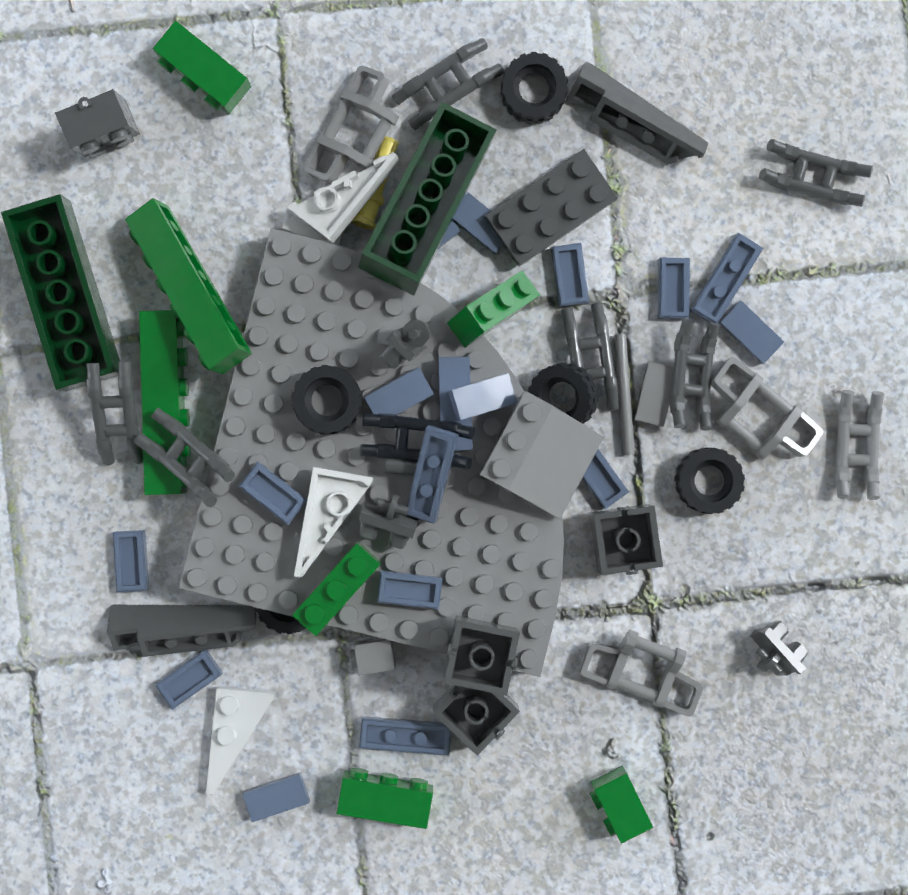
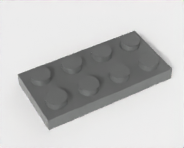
(551, 208)

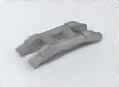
(870, 459)

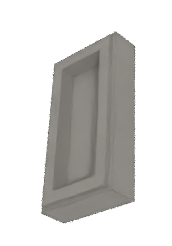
(655, 394)

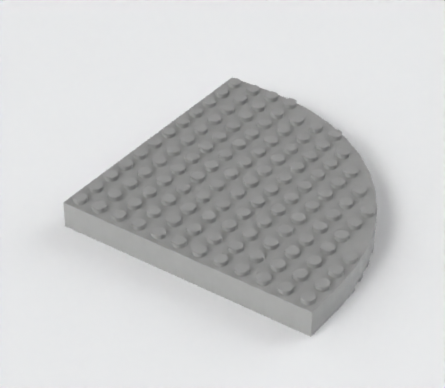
(488, 544)

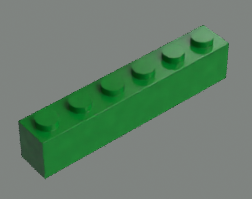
(187, 287)
(163, 388)

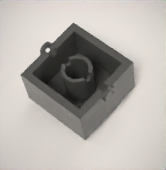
(98, 125)
(626, 539)
(481, 655)
(475, 715)

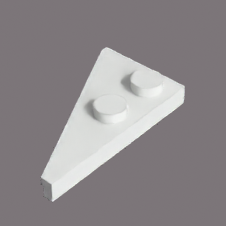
(340, 202)
(328, 504)

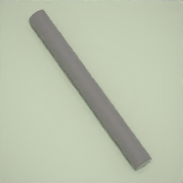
(624, 394)

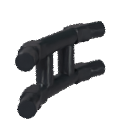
(403, 425)

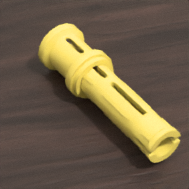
(367, 215)

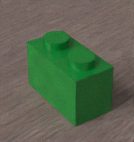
(621, 804)

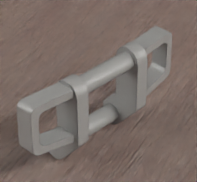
(344, 152)
(778, 436)
(658, 697)

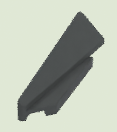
(633, 117)
(178, 627)

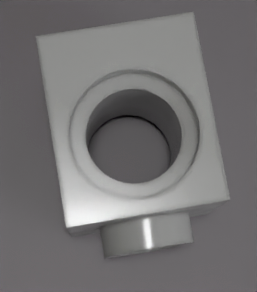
(373, 656)

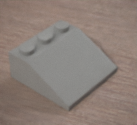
(541, 454)

